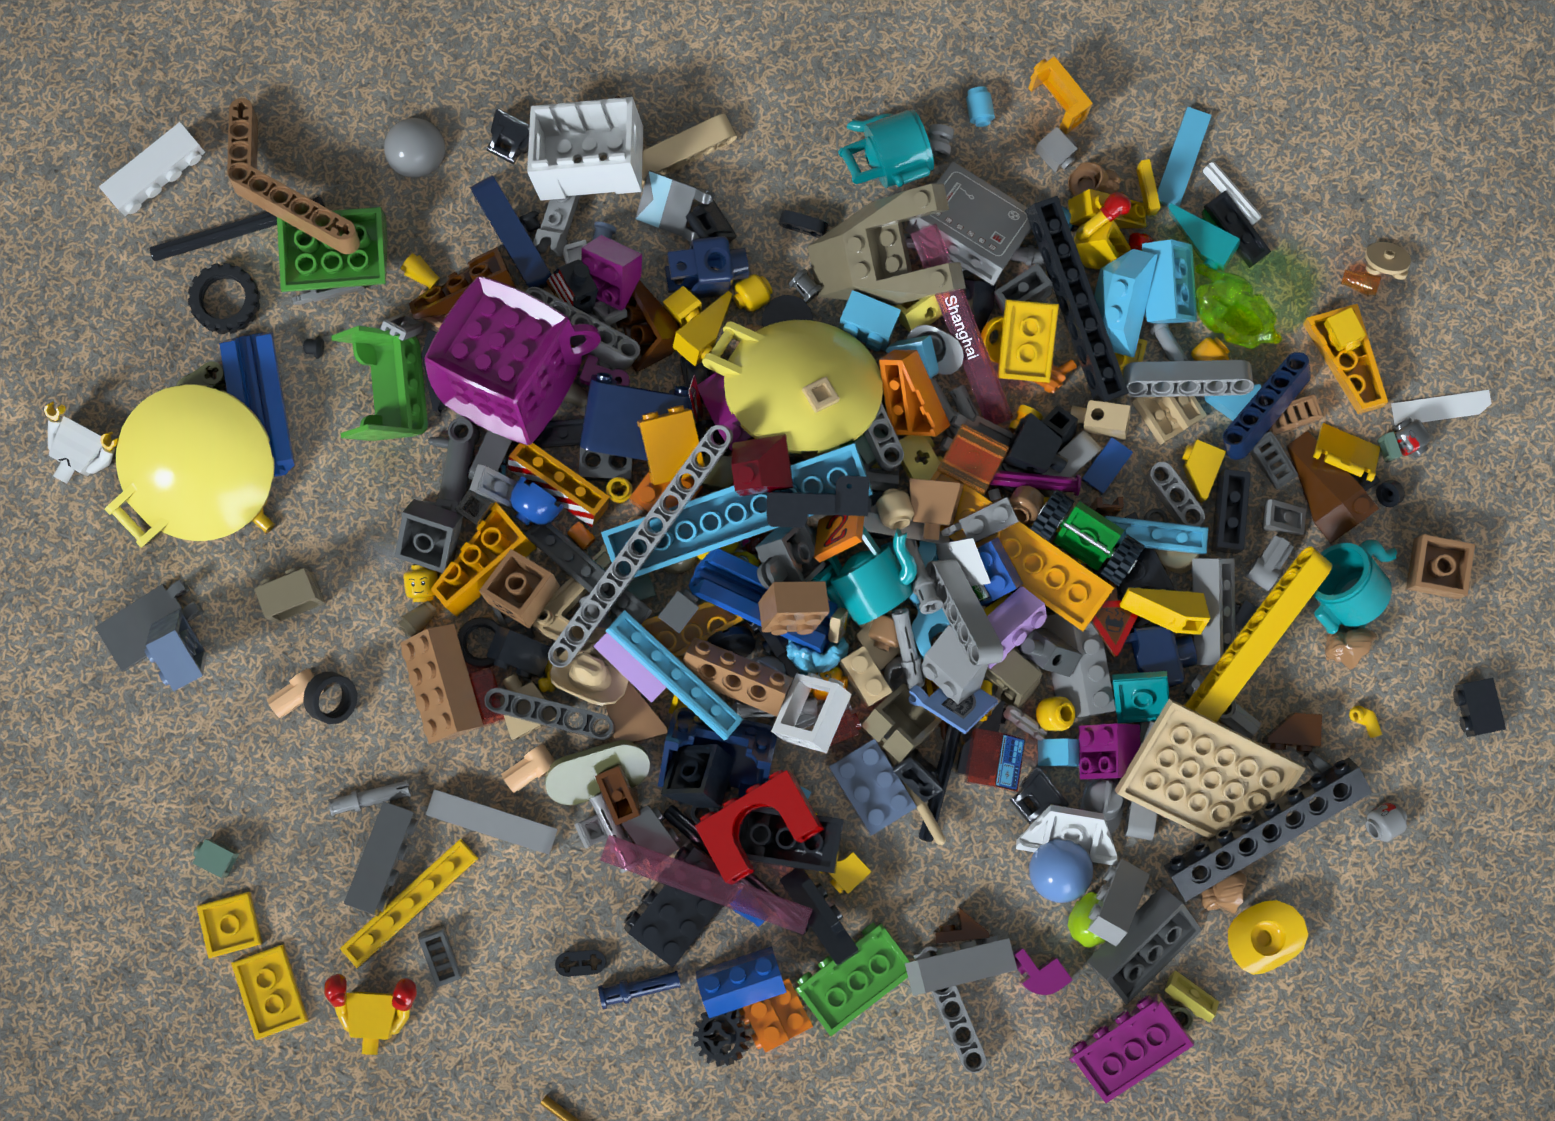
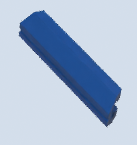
(255, 380)
(736, 588)

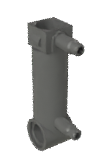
(457, 463)

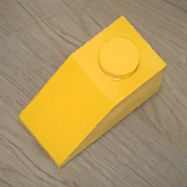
(1201, 467)

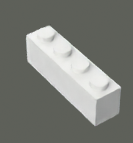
(152, 170)

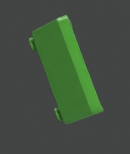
(395, 384)

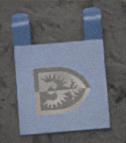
(962, 715)

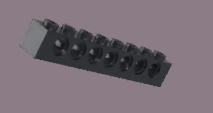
(1076, 300)
(1281, 829)

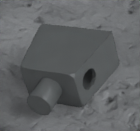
(1044, 645)

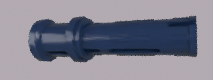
(626, 991)

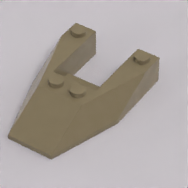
(872, 254)

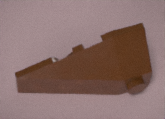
(649, 326)

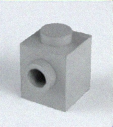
(1057, 150)

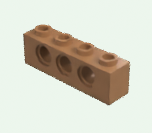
(738, 676)

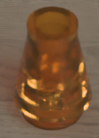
(1361, 282)

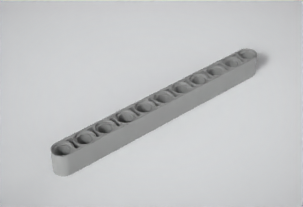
(629, 553)

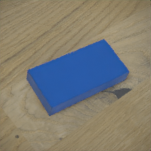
(1107, 465)

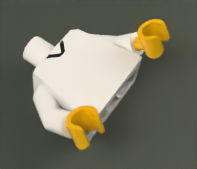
(76, 446)

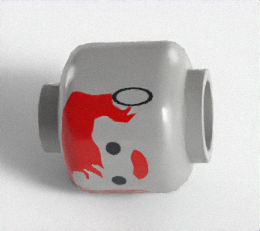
(1386, 822)

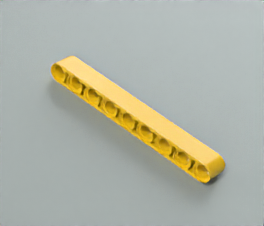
(1260, 634)

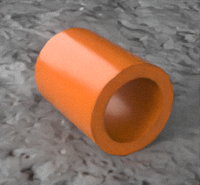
(581, 535)

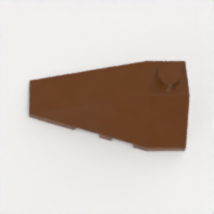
(441, 299)
(1331, 493)

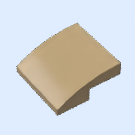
(1169, 415)

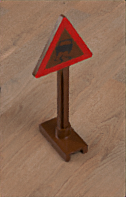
(1111, 620)

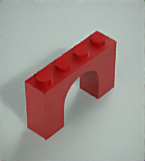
(721, 829)

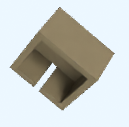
(289, 594)
(900, 723)

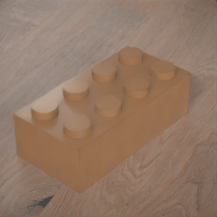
(441, 683)

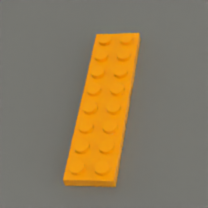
(1043, 568)

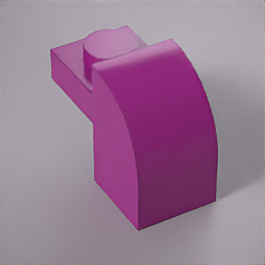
(1042, 980)

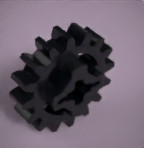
(716, 1046)

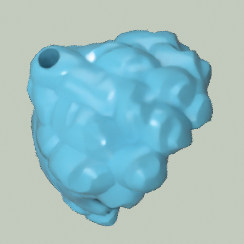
(812, 662)

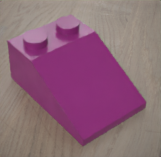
(713, 395)

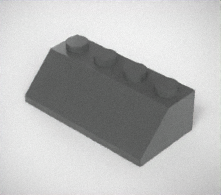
(1153, 940)

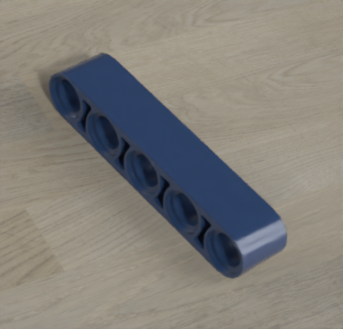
(511, 232)
(1293, 377)

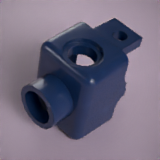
(698, 265)
(1159, 650)

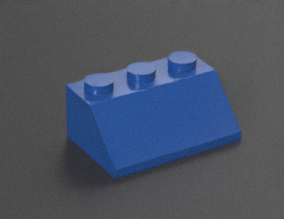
(740, 982)

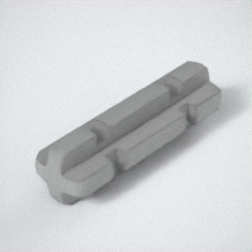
(1024, 722)

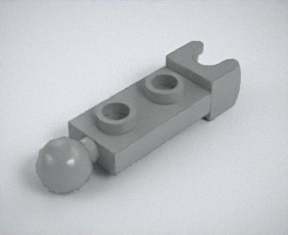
(556, 225)

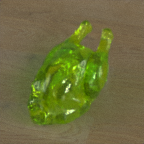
(1232, 309)

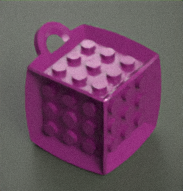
(505, 359)

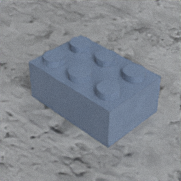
(175, 650)
(872, 787)

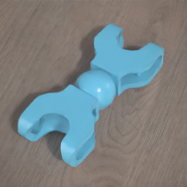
(925, 625)

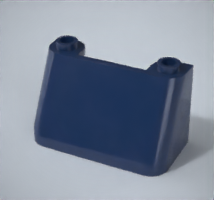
(614, 411)
(749, 744)

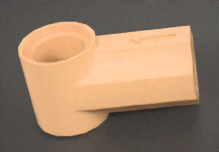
(291, 695)
(533, 766)

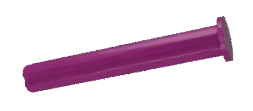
(1038, 481)

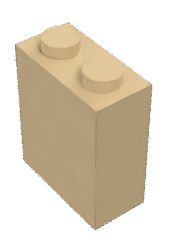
(865, 677)

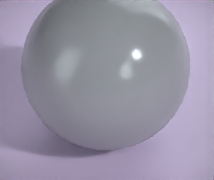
(414, 147)

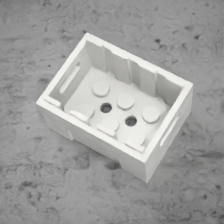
(585, 131)

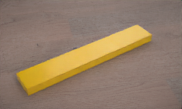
(409, 903)

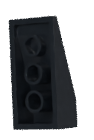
(769, 841)

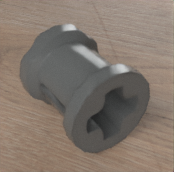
(805, 285)

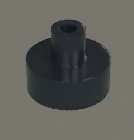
(1390, 493)

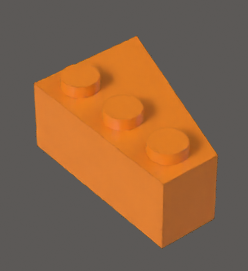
(910, 396)

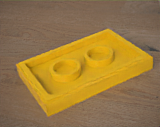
(1027, 340)
(269, 992)

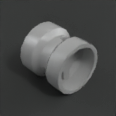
(939, 139)

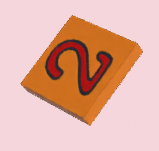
(837, 534)

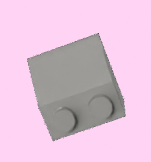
(950, 668)

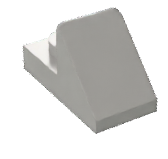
(1283, 517)

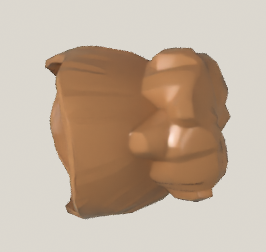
(1094, 177)
(1349, 646)
(1225, 894)

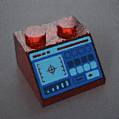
(995, 760)

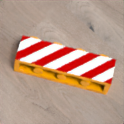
(561, 482)

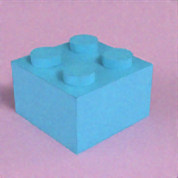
(869, 320)

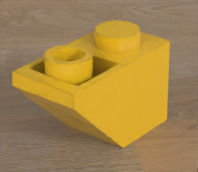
(682, 306)

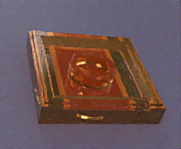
(973, 459)

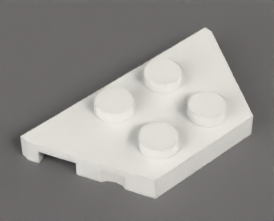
(1071, 824)

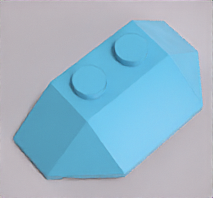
(1123, 297)

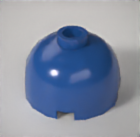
(533, 503)

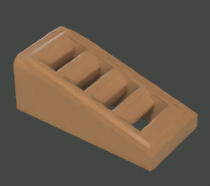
(1314, 409)

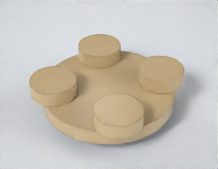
(1387, 259)

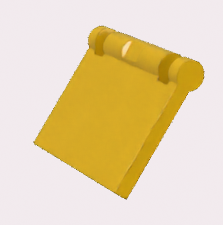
(1347, 451)

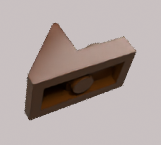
(618, 795)
(968, 930)

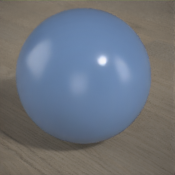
(1061, 870)

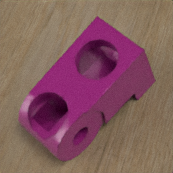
(592, 367)

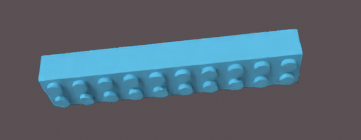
(727, 516)

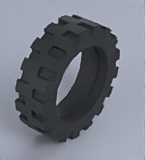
(208, 277)

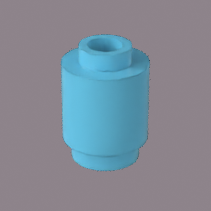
(980, 106)

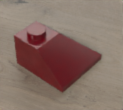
(761, 465)

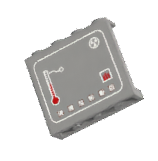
(981, 223)

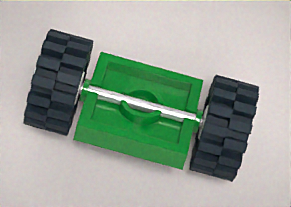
(1088, 536)

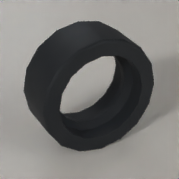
(463, 634)
(346, 705)

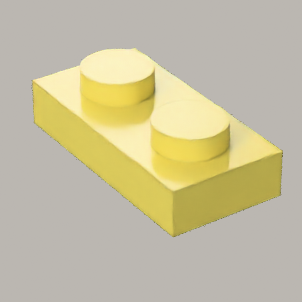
(1191, 996)

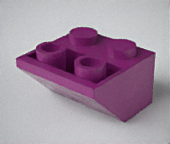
(613, 269)
(1107, 749)

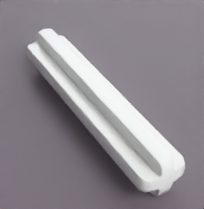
(1223, 183)

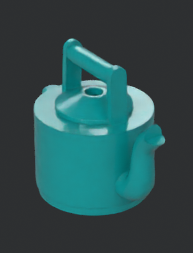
(893, 147)
(873, 579)
(1355, 587)

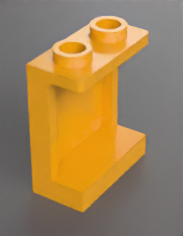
(1064, 90)
(669, 442)

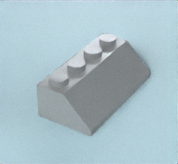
(1090, 681)

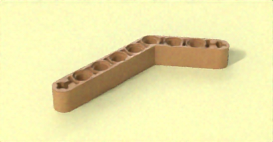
(274, 195)

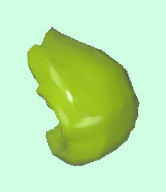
(1079, 922)

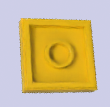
(229, 925)

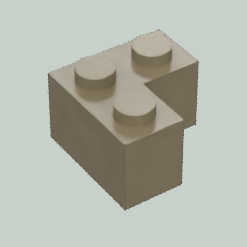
(1015, 678)

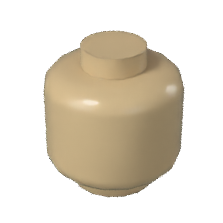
(895, 509)

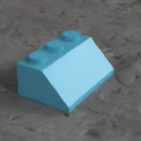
(1173, 283)

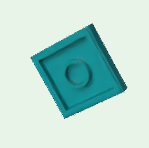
(1140, 696)

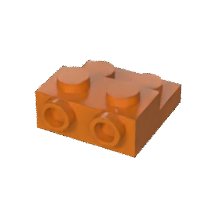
(776, 1019)

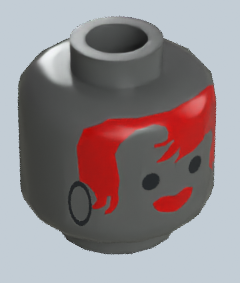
(1412, 437)

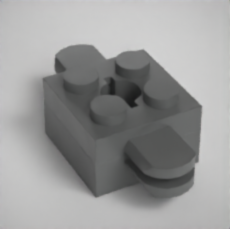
(788, 556)

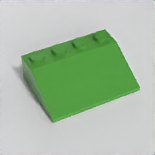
(314, 265)

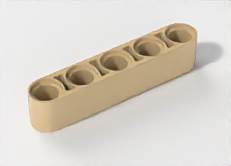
(688, 146)

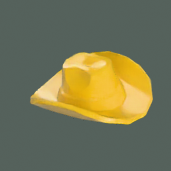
(1266, 936)

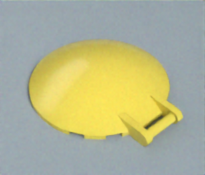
(775, 364)
(192, 465)

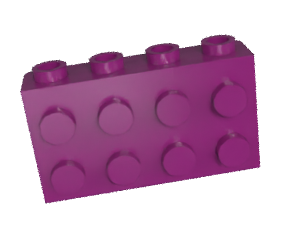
(1131, 1047)

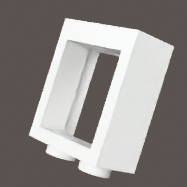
(827, 721)

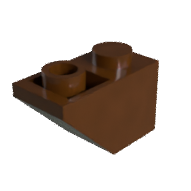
(1296, 730)

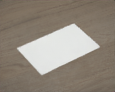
(968, 558)

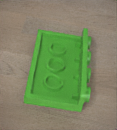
(847, 990)

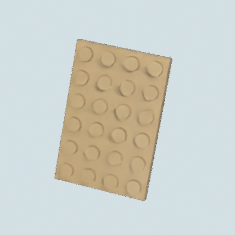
(1204, 772)

